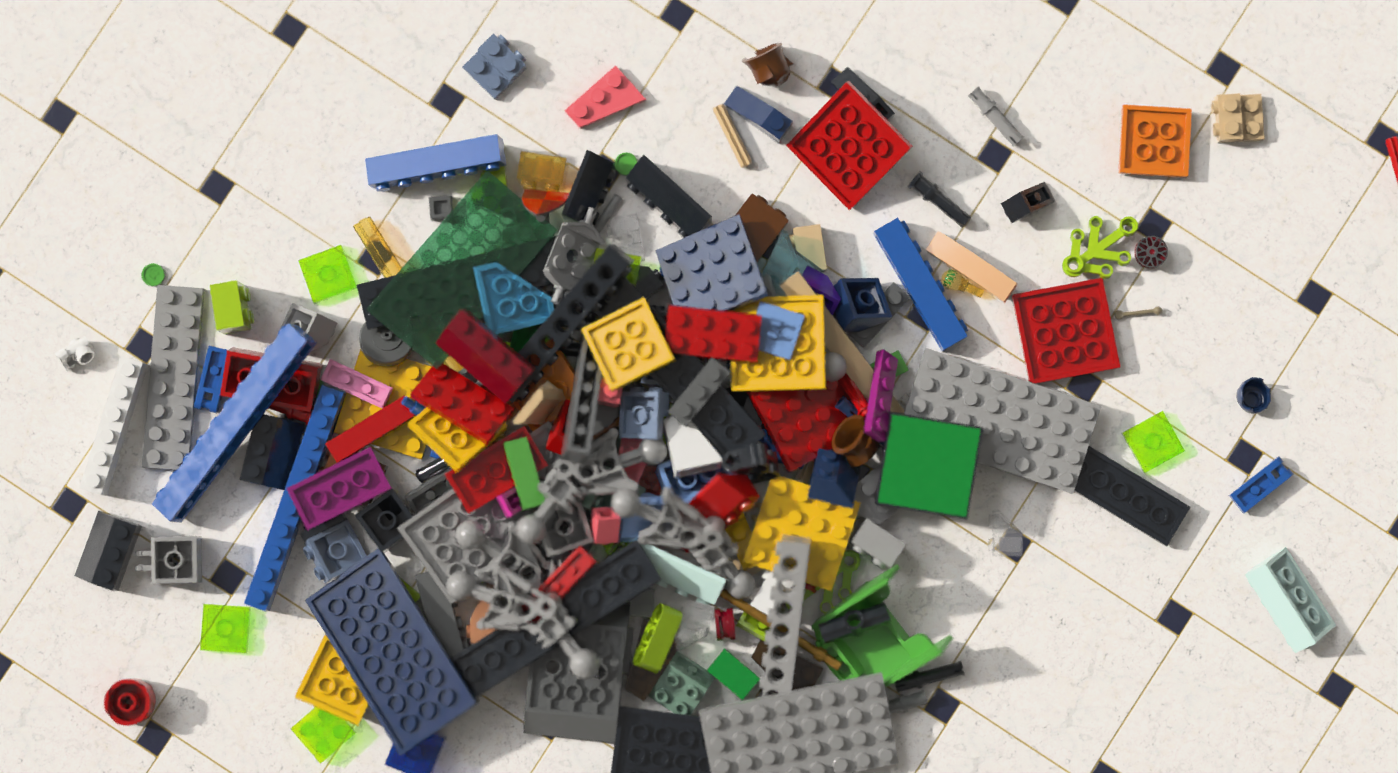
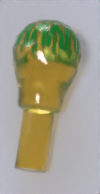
(954, 280)

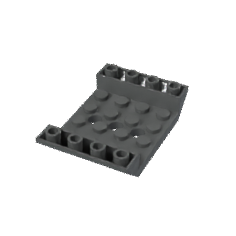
(577, 706)

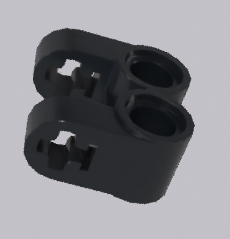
(756, 460)

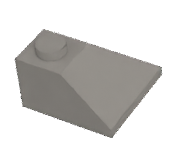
(314, 324)

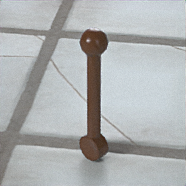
(600, 433)

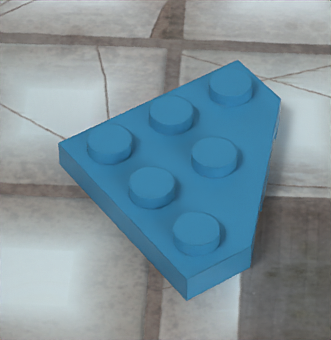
(509, 300)

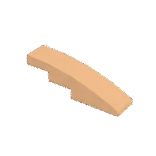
(971, 267)

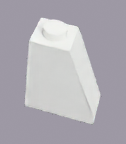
(688, 449)

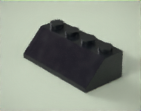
(667, 197)

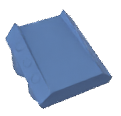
(631, 526)

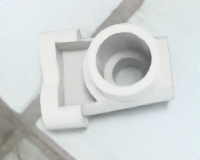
(78, 351)

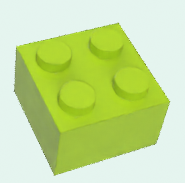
(231, 307)

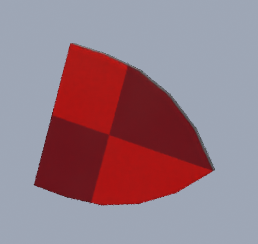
(543, 202)

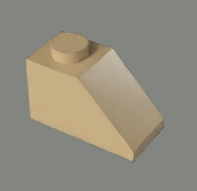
(809, 245)

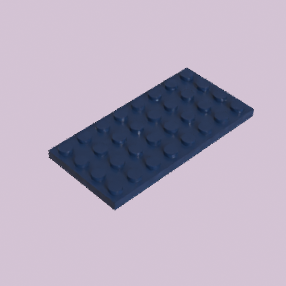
(391, 652)

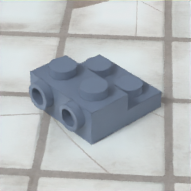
(495, 65)
(643, 413)
(334, 551)

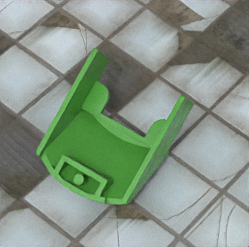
(880, 649)

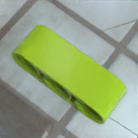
(657, 638)

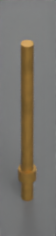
(819, 654)

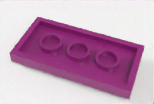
(338, 488)

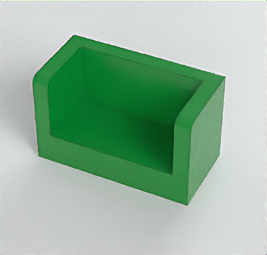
(733, 674)

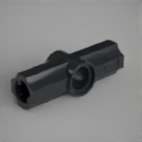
(868, 617)

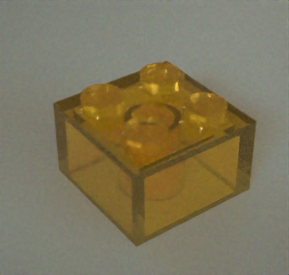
(542, 172)

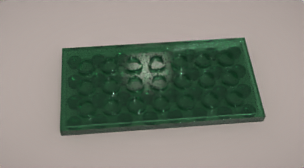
(440, 276)

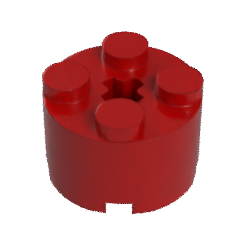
(122, 712)

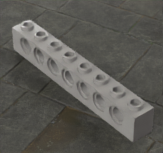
(797, 548)

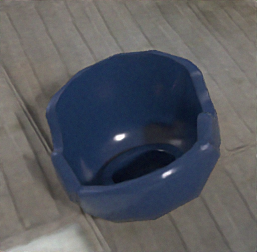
(1253, 395)

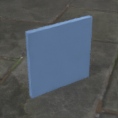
(779, 330)

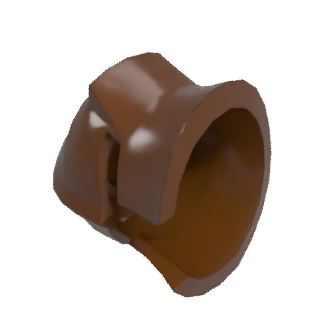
(769, 65)
(853, 442)

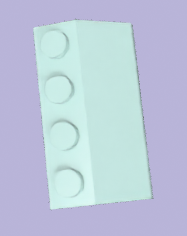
(685, 576)
(1290, 600)

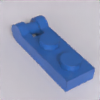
(211, 379)
(1260, 485)

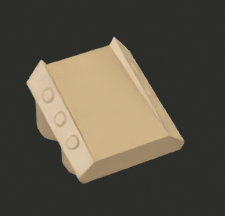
(540, 405)

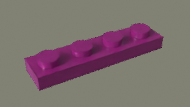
(881, 395)

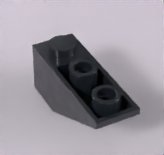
(848, 75)

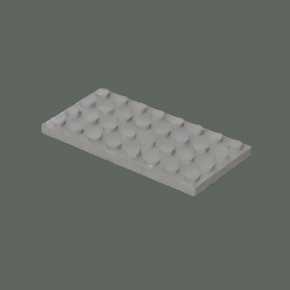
(1023, 424)
(434, 529)
(804, 730)

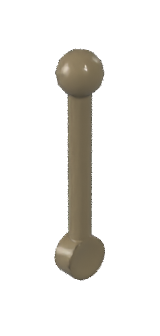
(1119, 314)

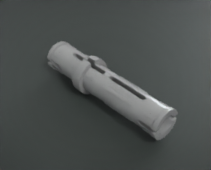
(995, 116)

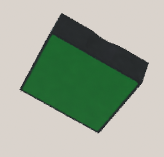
(928, 465)

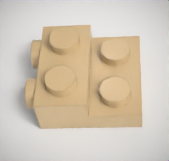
(1238, 117)

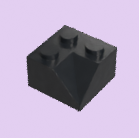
(383, 518)

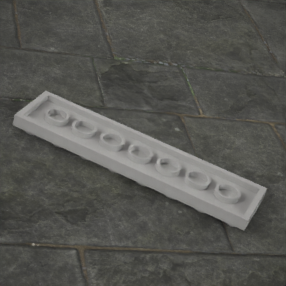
(173, 376)

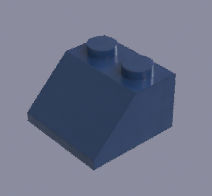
(861, 304)
(833, 479)

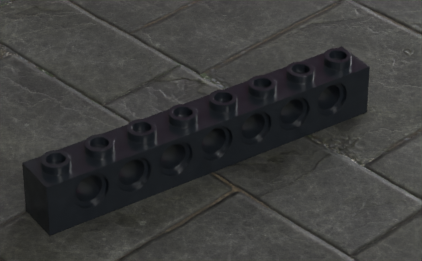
(612, 257)

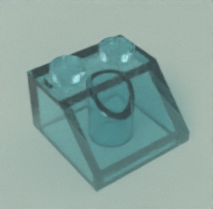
(782, 261)

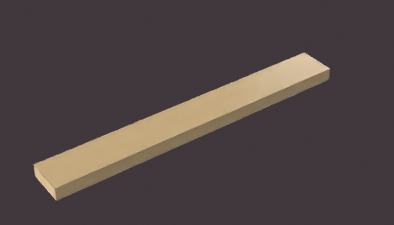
(838, 342)

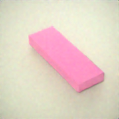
(356, 384)

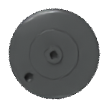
(383, 346)

